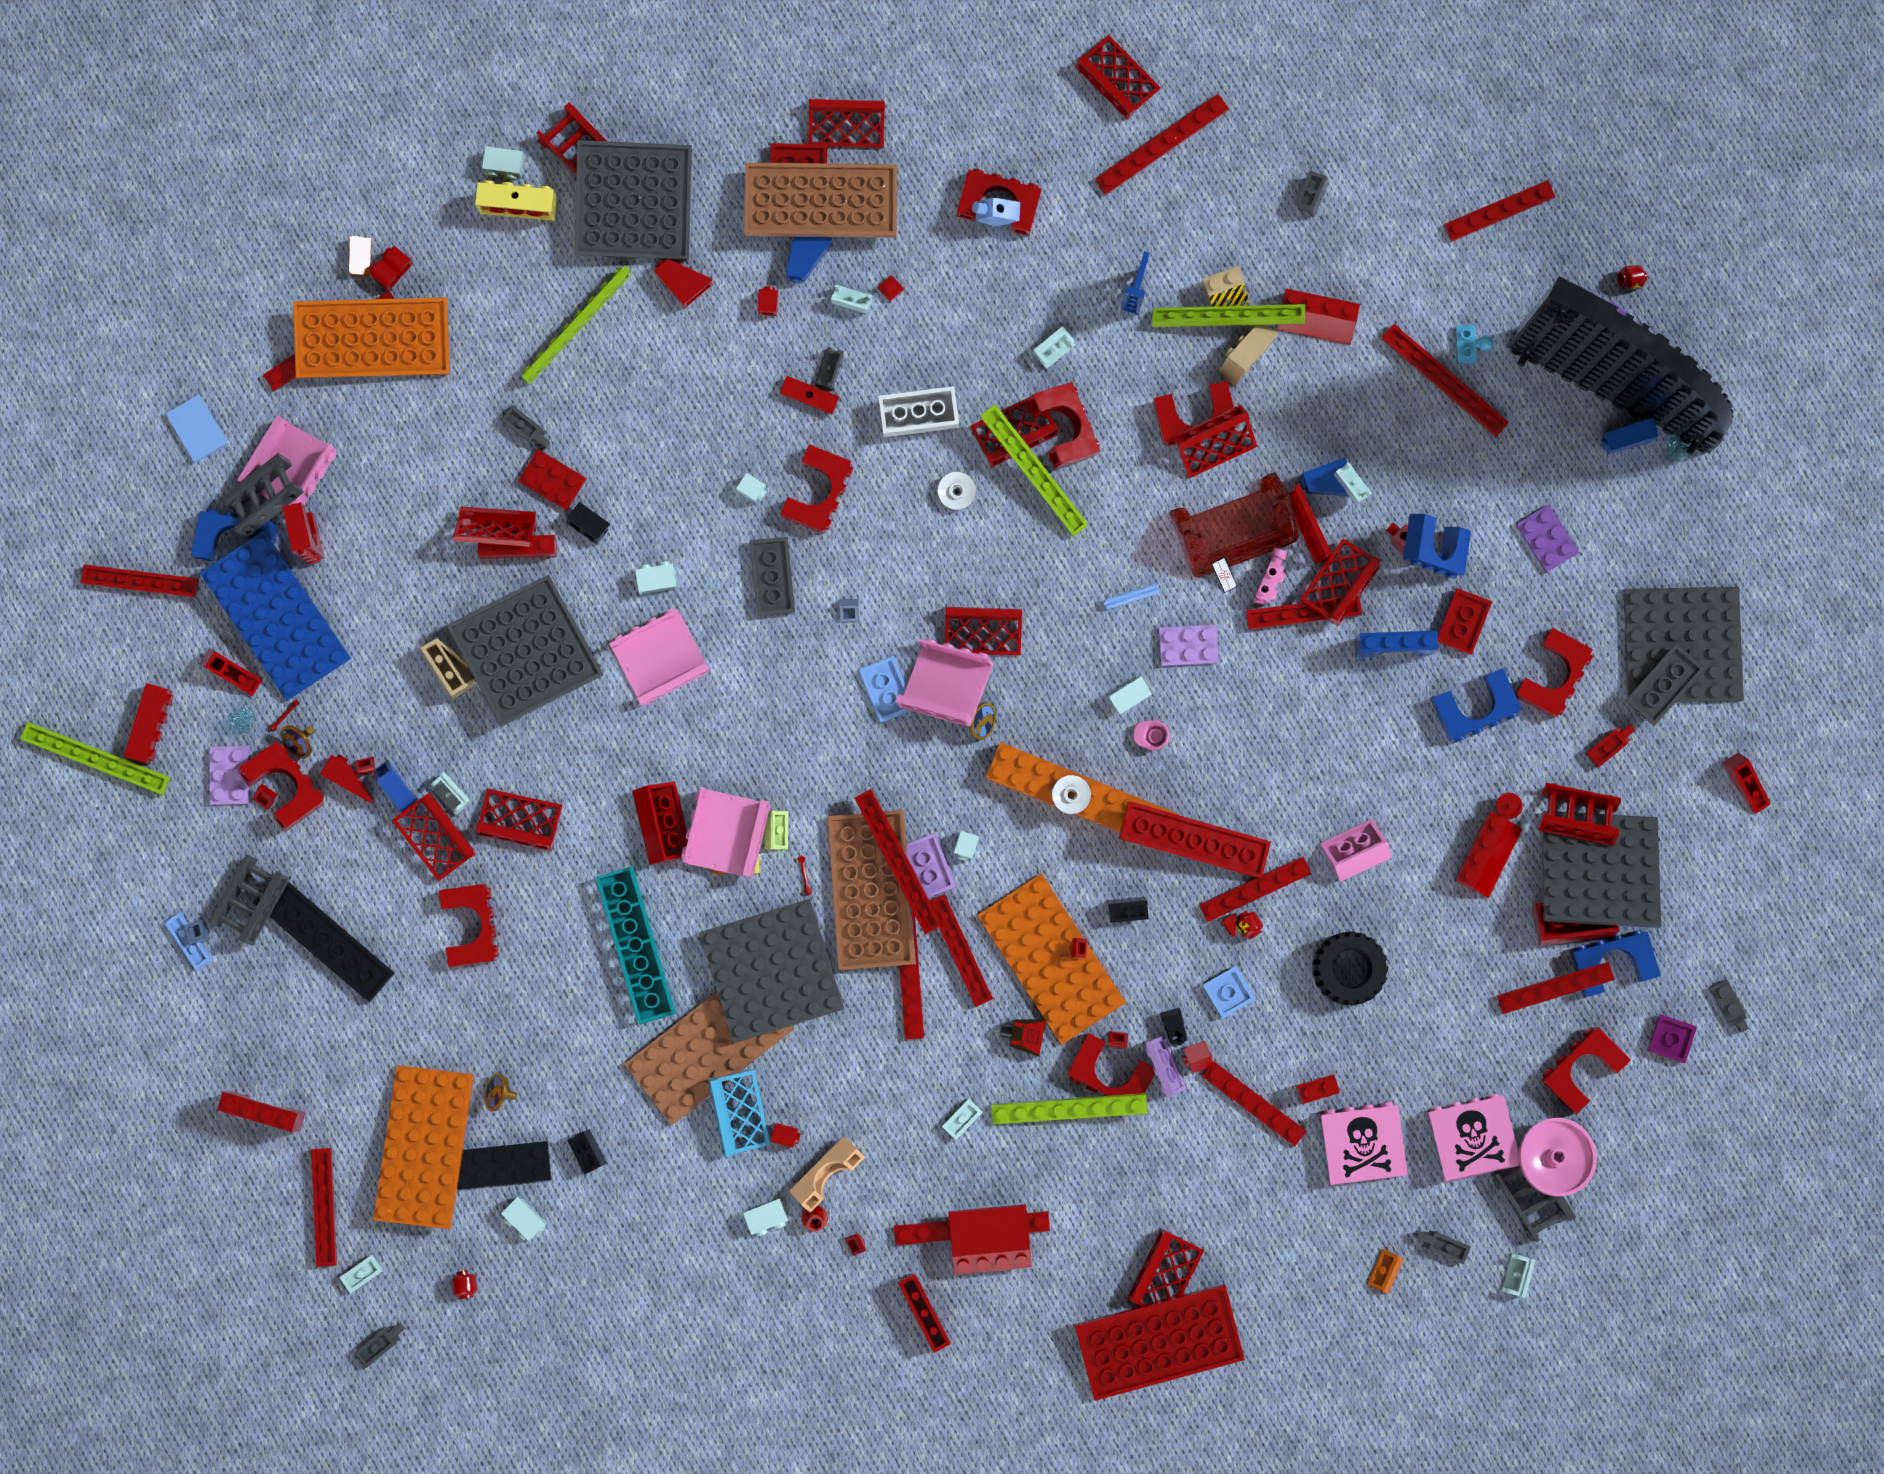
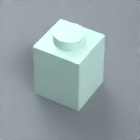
(752, 488)
(966, 846)

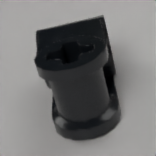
(1173, 1023)

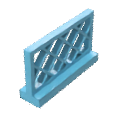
(722, 1117)

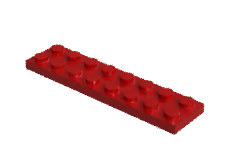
(1194, 839)

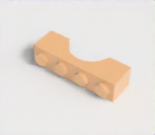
(840, 1157)

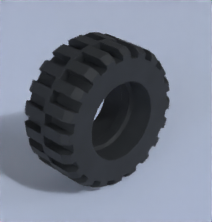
(1376, 968)

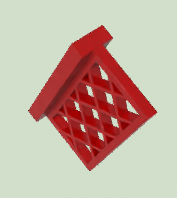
(1109, 89)
(851, 107)
(1211, 429)
(1032, 439)
(490, 519)
(1309, 527)
(1354, 591)
(985, 614)
(448, 827)
(511, 834)
(1153, 1262)

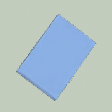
(197, 428)
(883, 685)

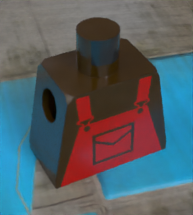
(1025, 1035)

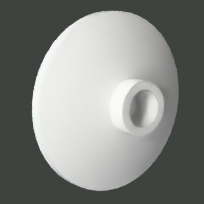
(959, 481)
(1071, 784)

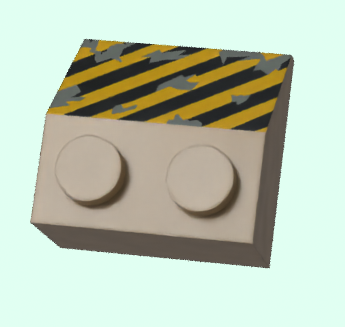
(1225, 288)

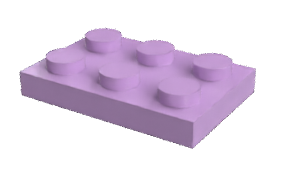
(1188, 645)
(225, 781)
(930, 865)
(1165, 1066)

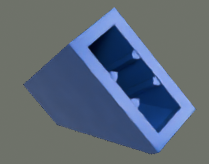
(805, 256)
(1630, 436)
(1322, 479)
(395, 786)

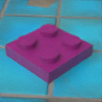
(1672, 1038)

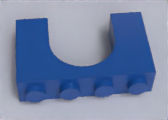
(212, 525)
(1421, 552)
(1384, 642)
(1503, 706)
(1636, 946)

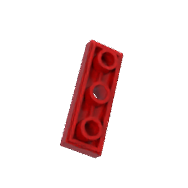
(798, 390)

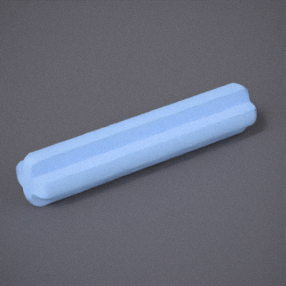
(1131, 596)

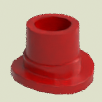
(1509, 805)
(815, 1220)

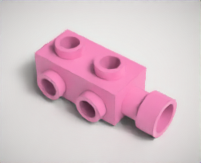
(1269, 581)

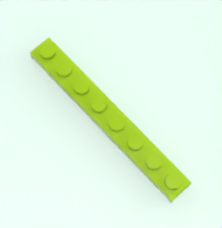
(1228, 315)
(581, 319)
(1034, 470)
(95, 758)
(1069, 1108)

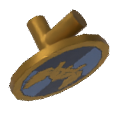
(983, 721)
(297, 740)
(496, 1091)

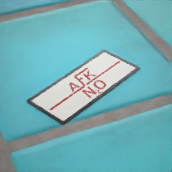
(1224, 574)

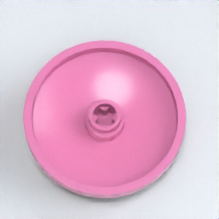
(1557, 1157)

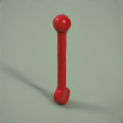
(273, 727)
(801, 859)

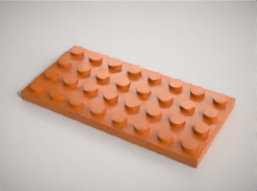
(371, 337)
(1035, 941)
(423, 1147)

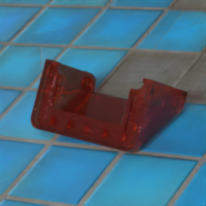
(1237, 528)

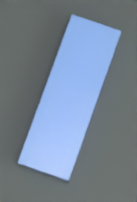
(194, 952)

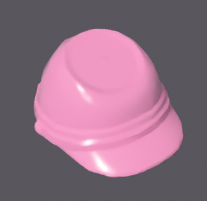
(1151, 734)

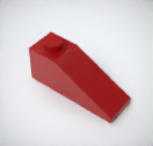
(230, 672)
(344, 775)
(1747, 782)

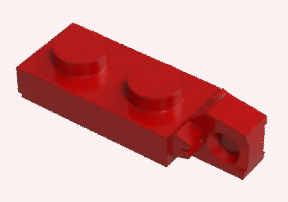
(1609, 745)

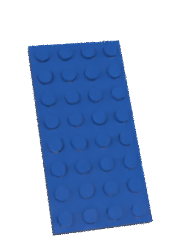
(275, 615)

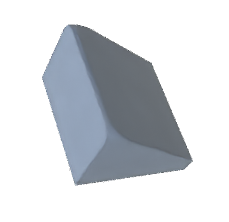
(849, 610)
(196, 932)

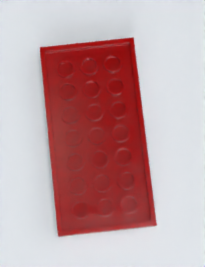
(1159, 1342)

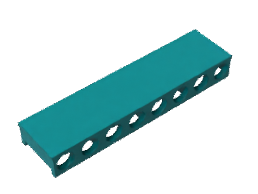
(636, 945)

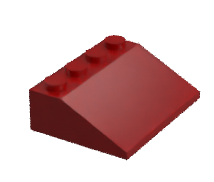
(990, 1239)

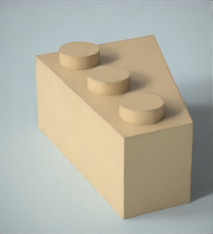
(1247, 352)
(448, 668)

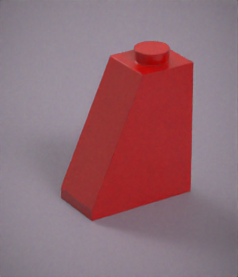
(682, 281)

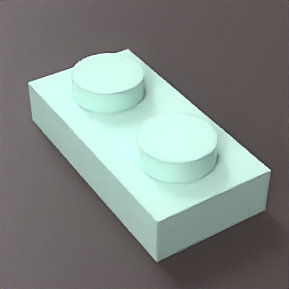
(962, 1119)
(361, 1274)

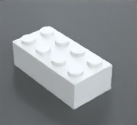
(918, 411)

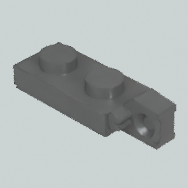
(525, 427)
(1729, 1005)
(1444, 1245)
(379, 1345)

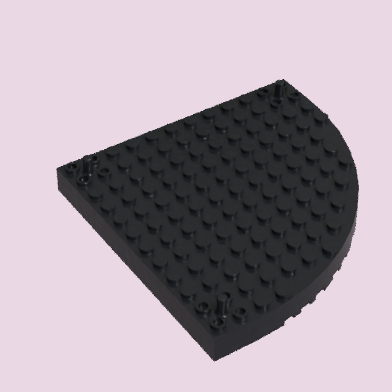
(1624, 363)

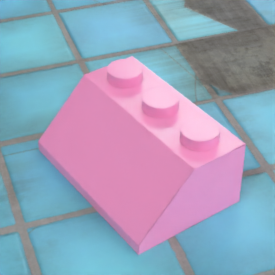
(1356, 850)

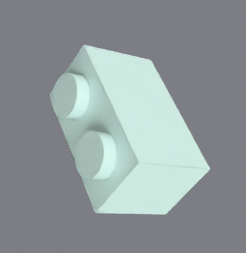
(503, 162)
(656, 578)
(765, 1217)
(523, 1219)

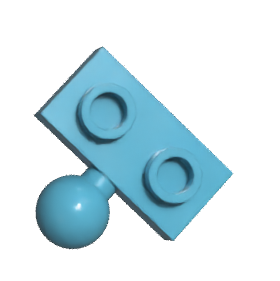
(1467, 344)

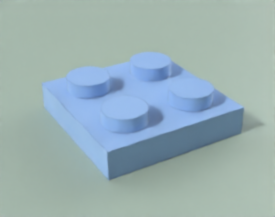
(1228, 992)

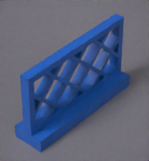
(1134, 295)

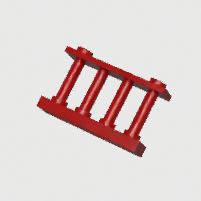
(584, 128)
(1575, 828)

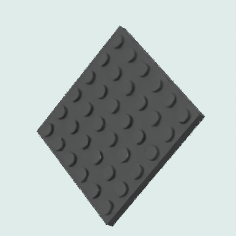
(633, 200)
(1701, 623)
(524, 651)
(1602, 881)
(771, 971)

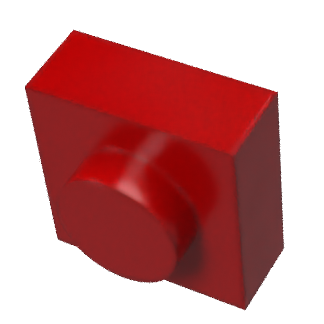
(890, 288)
(264, 797)

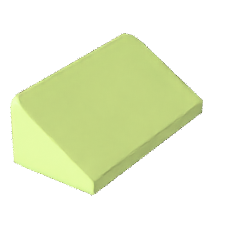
(776, 831)

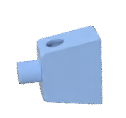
(988, 211)

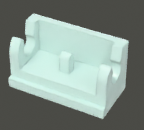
(851, 299)
(1054, 347)
(1352, 483)
(1129, 694)
(450, 793)
(1518, 1275)

